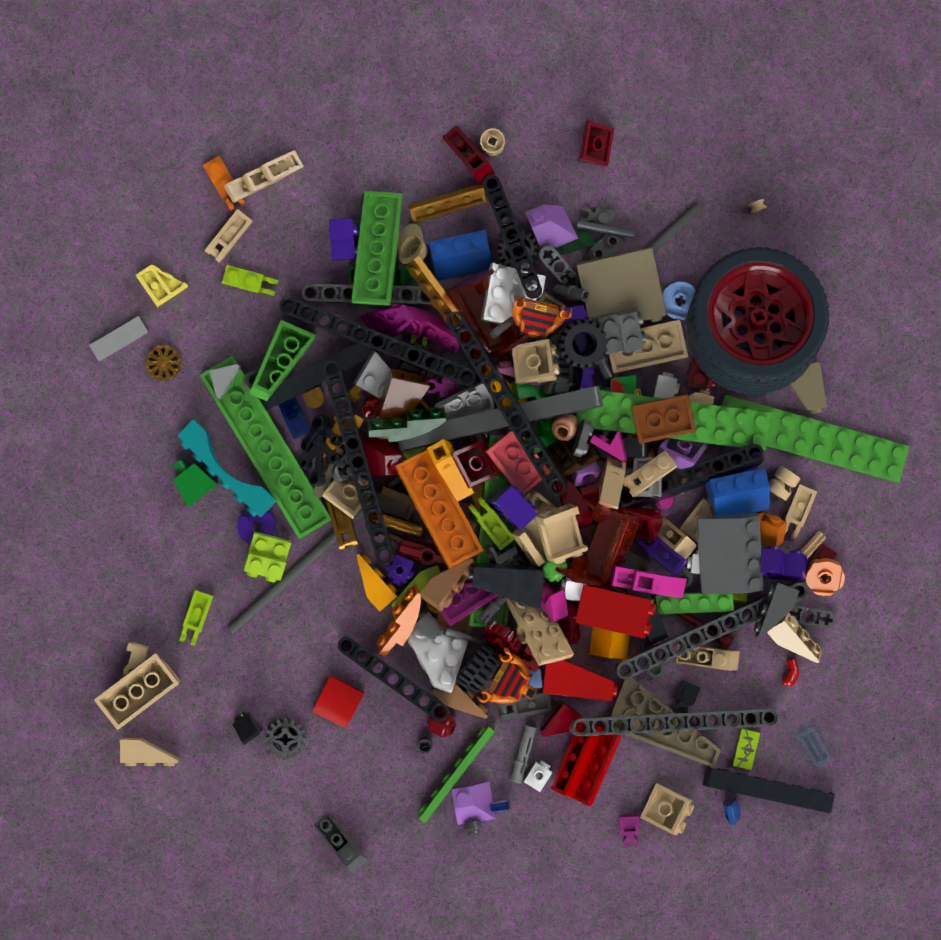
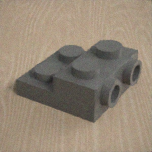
(622, 331)

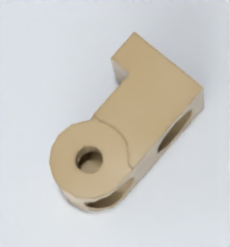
(137, 656)

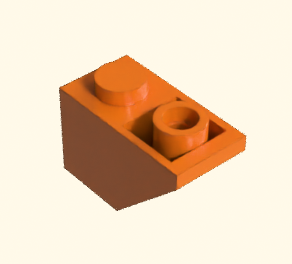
(771, 529)

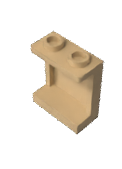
(560, 533)
(530, 539)

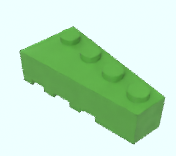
(283, 354)

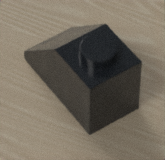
(246, 727)

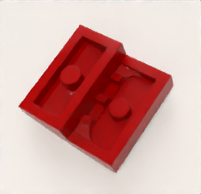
(338, 701)

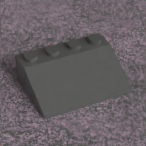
(730, 553)

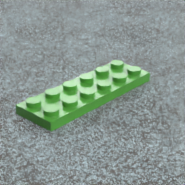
(377, 248)

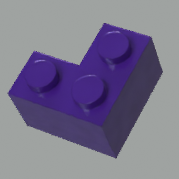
(342, 239)
(510, 503)
(783, 566)

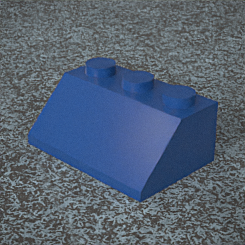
(460, 255)
(739, 493)

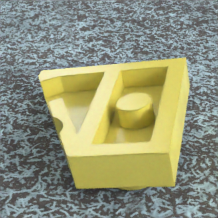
(159, 284)

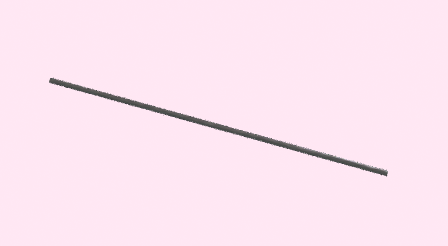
(396, 480)

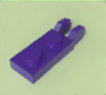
(664, 555)

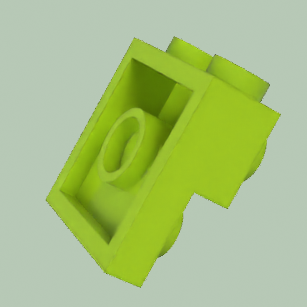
(266, 556)

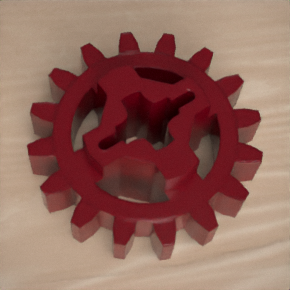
(501, 637)

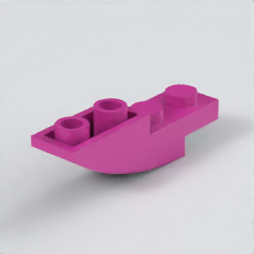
(432, 328)
(648, 582)

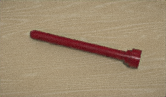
(724, 640)

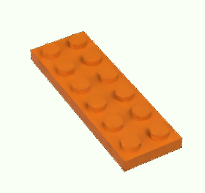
(439, 509)

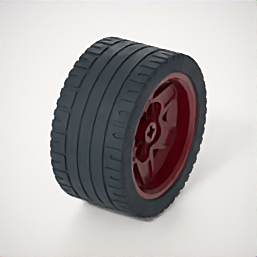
(794, 291)

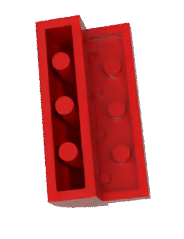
(585, 765)

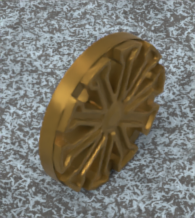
(163, 362)

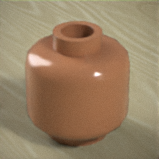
(565, 427)

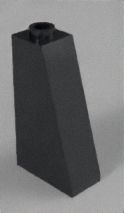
(513, 582)

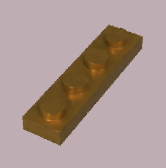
(447, 203)
(432, 289)

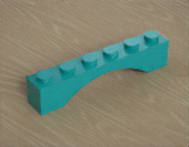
(199, 441)

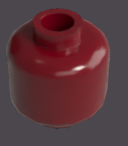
(444, 728)

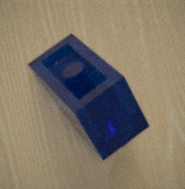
(294, 418)

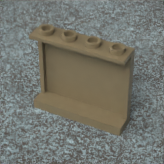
(622, 284)

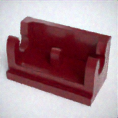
(529, 659)

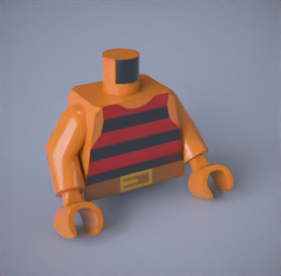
(537, 317)
(510, 681)

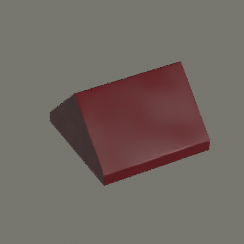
(596, 144)
(475, 464)

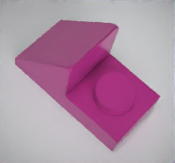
(616, 447)
(554, 603)

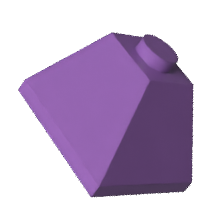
(550, 225)
(683, 452)
(473, 802)

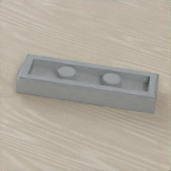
(118, 338)

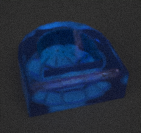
(500, 805)

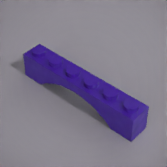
(581, 346)

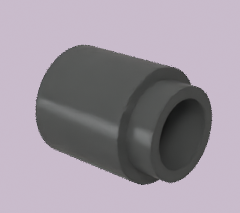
(429, 625)

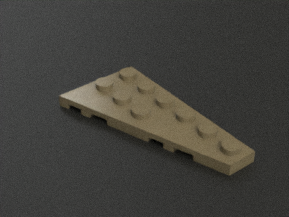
(636, 700)

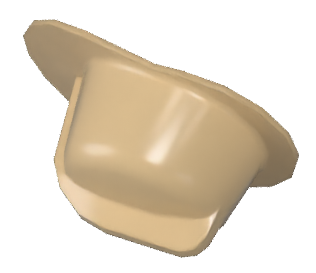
(411, 244)

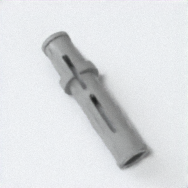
(523, 754)

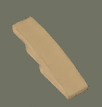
(263, 176)

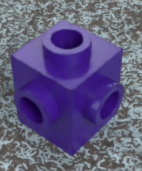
(408, 570)

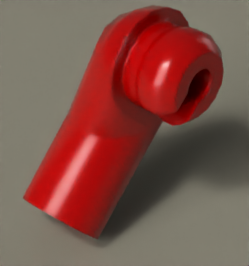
(370, 406)
(793, 673)

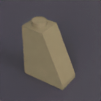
(810, 389)

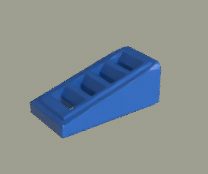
(732, 811)

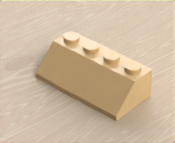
(137, 690)

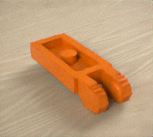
(220, 177)

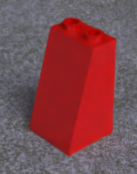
(615, 611)
(576, 681)

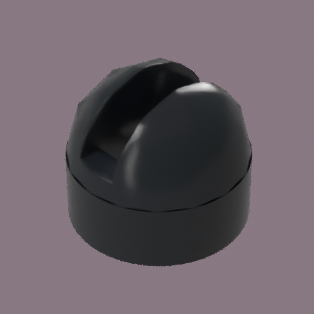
(425, 748)

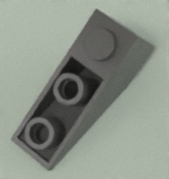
(779, 604)
(341, 843)

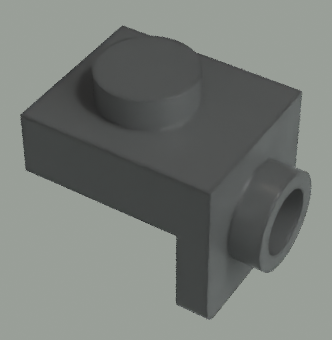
(505, 555)

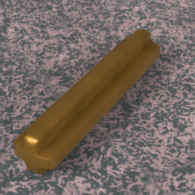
(398, 524)

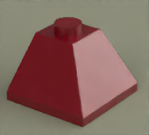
(381, 456)
(649, 522)
(560, 720)

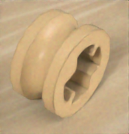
(757, 206)

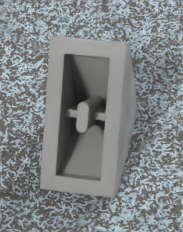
(223, 378)

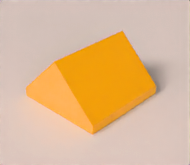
(609, 644)

